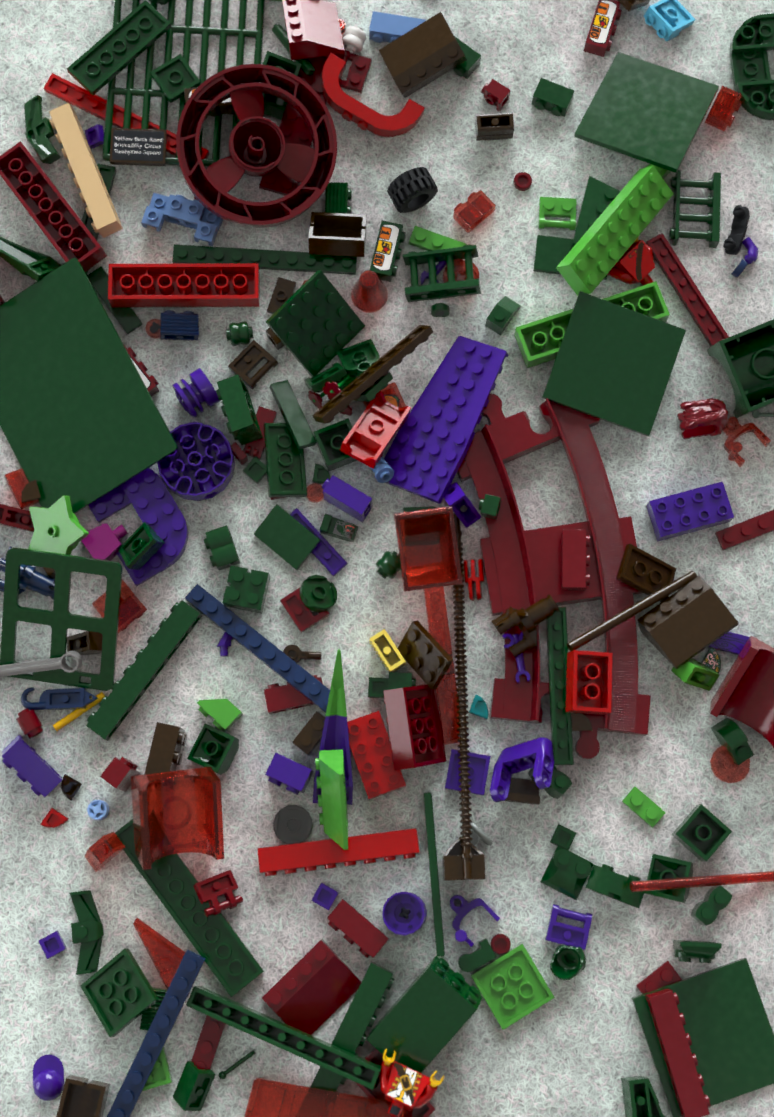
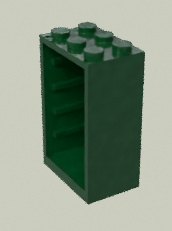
(426, 1016)

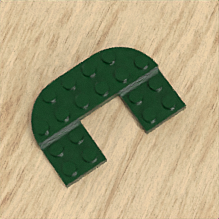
(751, 65)

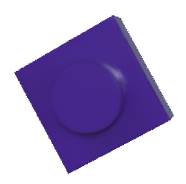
(95, 136)
(325, 896)
(52, 944)

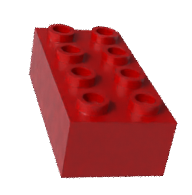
(374, 755)

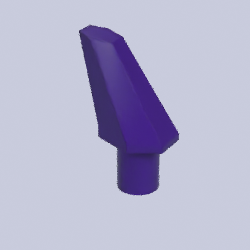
(224, 643)

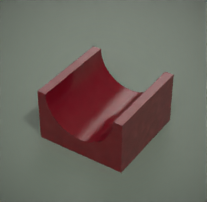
(749, 689)

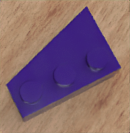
(30, 766)

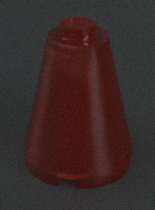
(369, 292)

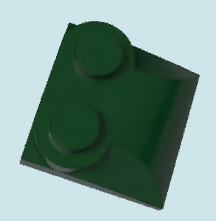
(214, 749)
(669, 868)
(567, 872)
(696, 949)

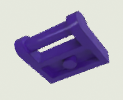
(565, 933)

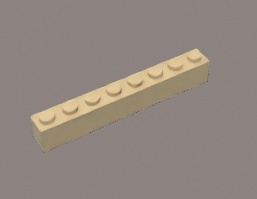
(85, 170)

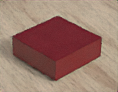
(239, 454)

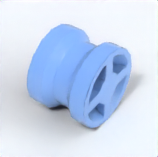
(95, 808)

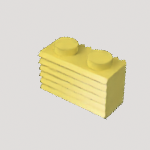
(387, 651)

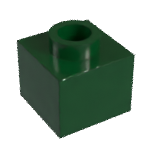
(490, 506)

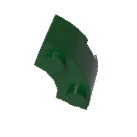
(614, 885)

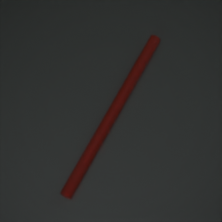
(702, 881)

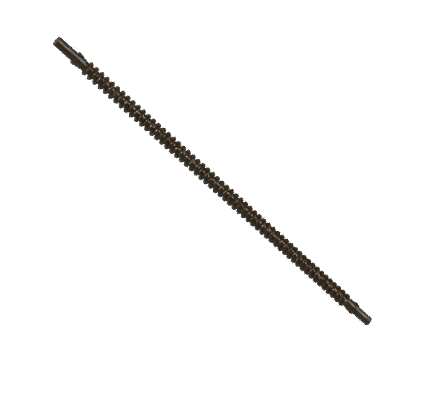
(466, 853)

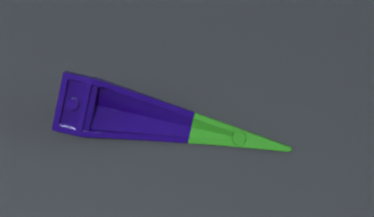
(335, 729)

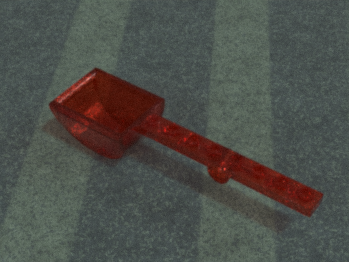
(428, 563)

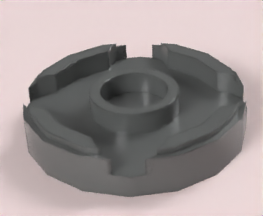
(292, 830)

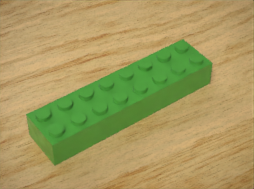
(615, 230)
(542, 338)

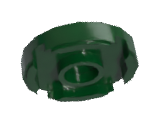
(318, 593)

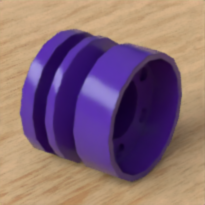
(196, 393)
(393, 908)

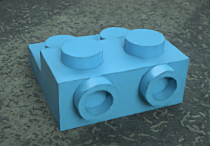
(668, 18)

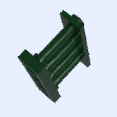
(712, 201)
(441, 290)

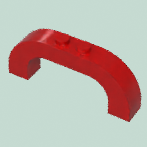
(358, 112)

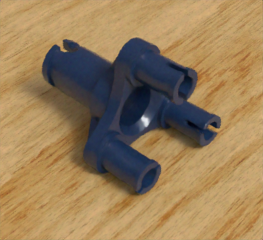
(31, 579)

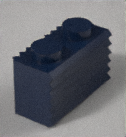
(179, 325)

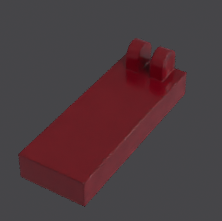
(257, 447)

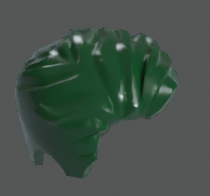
(567, 962)

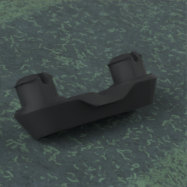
(738, 230)

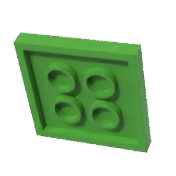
(512, 986)

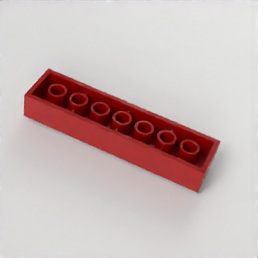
(184, 285)

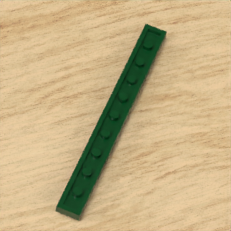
(266, 258)

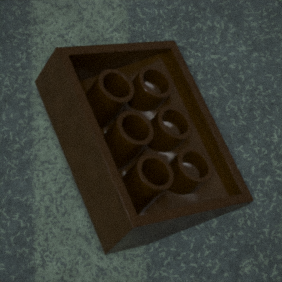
(422, 55)
(687, 622)

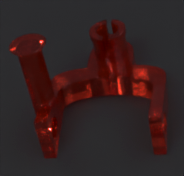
(734, 432)

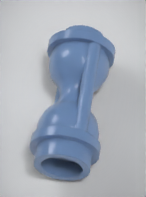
(383, 471)

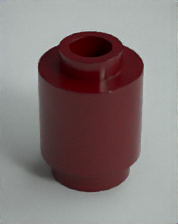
(29, 723)

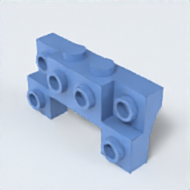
(184, 213)

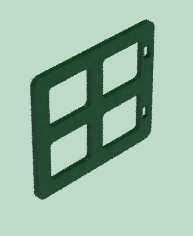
(60, 618)

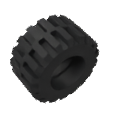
(412, 190)

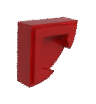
(54, 819)

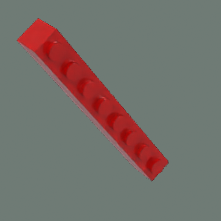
(329, 853)

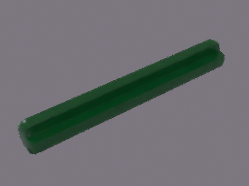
(281, 34)

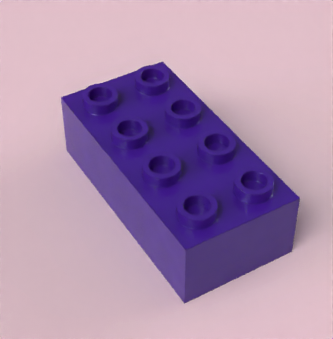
(690, 511)

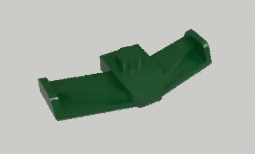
(39, 131)
(87, 931)

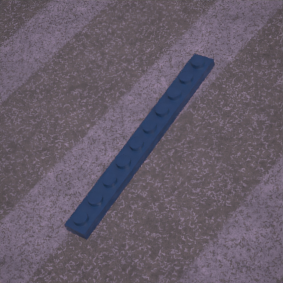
(259, 646)
(157, 1035)

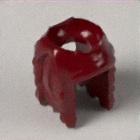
(703, 418)

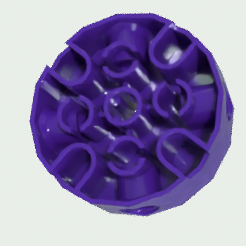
(214, 467)

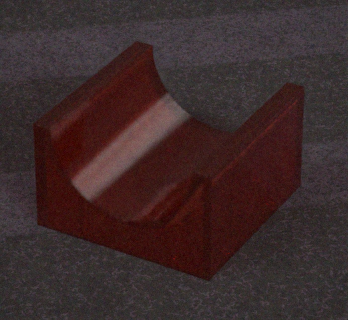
(177, 814)

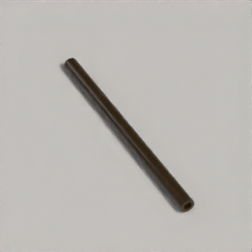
(631, 611)

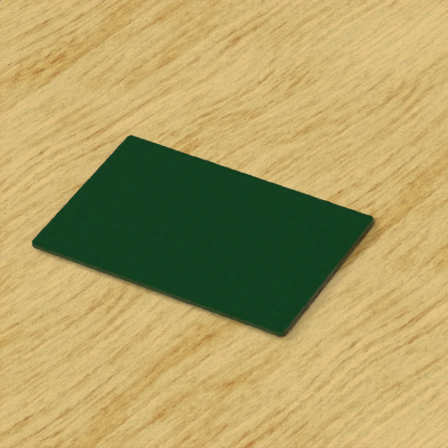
(73, 393)

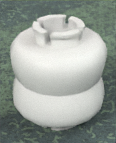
(354, 39)

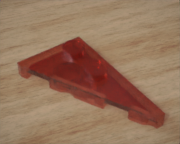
(161, 951)

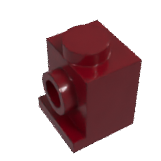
(496, 94)

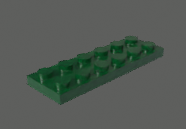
(119, 47)

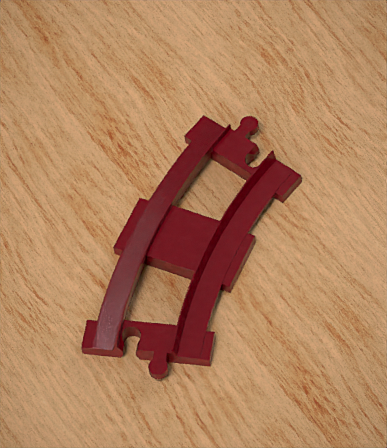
(527, 563)

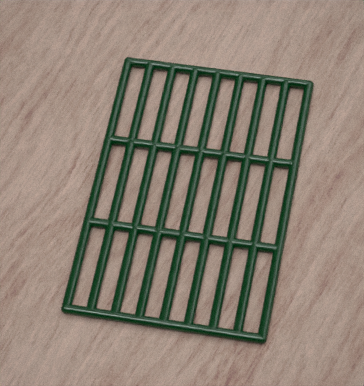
(188, 29)

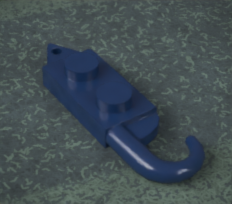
(59, 699)

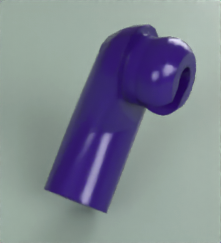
(752, 250)

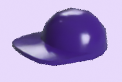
(48, 1077)

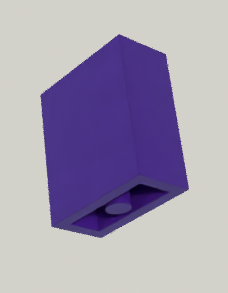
(347, 498)

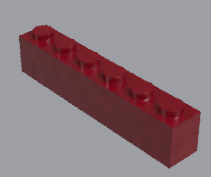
(677, 1053)

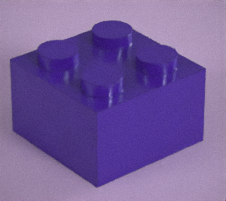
(288, 773)

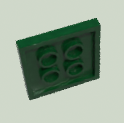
(119, 992)

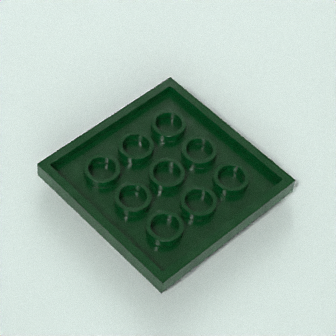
(315, 323)

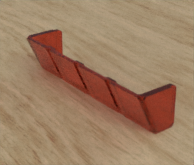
(283, 1099)

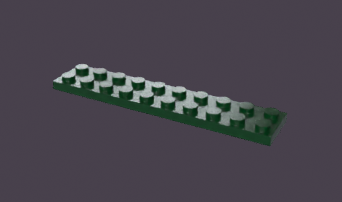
(209, 935)

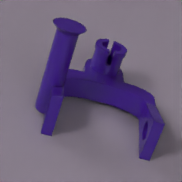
(462, 911)

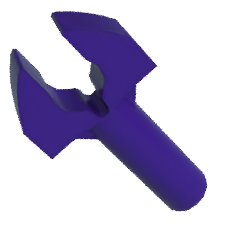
(425, 275)

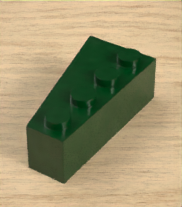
(595, 201)

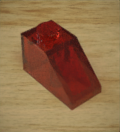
(104, 850)

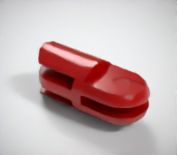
(474, 579)

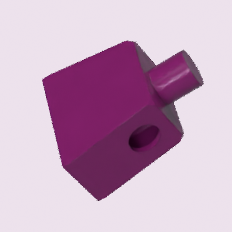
(104, 542)

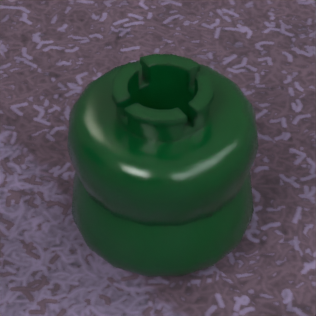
(239, 333)
(388, 565)

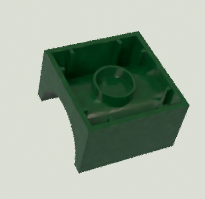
(749, 365)

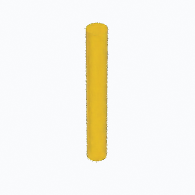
(76, 713)

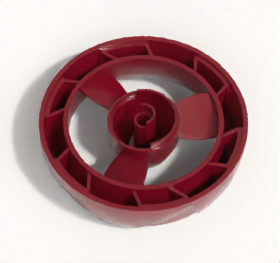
(257, 144)

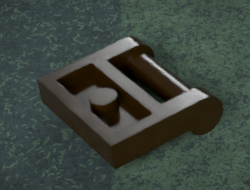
(248, 360)

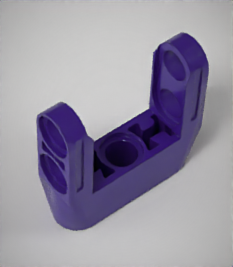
(521, 757)

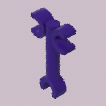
(519, 659)

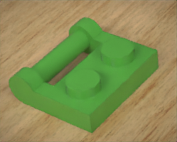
(557, 208)

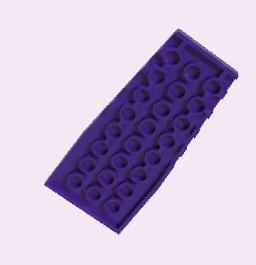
(444, 420)

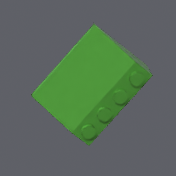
(333, 795)

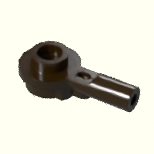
(296, 654)

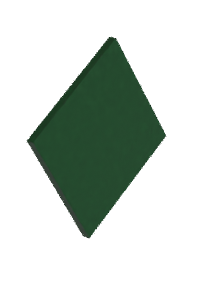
(646, 112)
(614, 363)
(725, 1029)

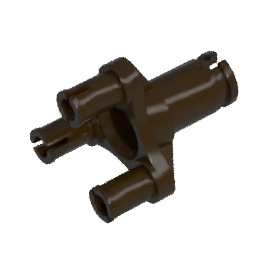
(526, 621)

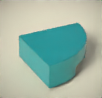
(479, 707)

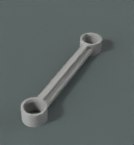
(41, 665)

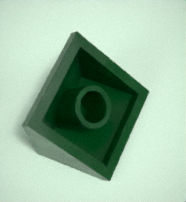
(140, 547)

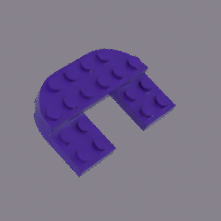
(158, 510)

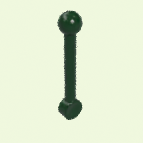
(222, 1075)

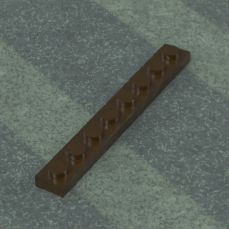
(372, 374)

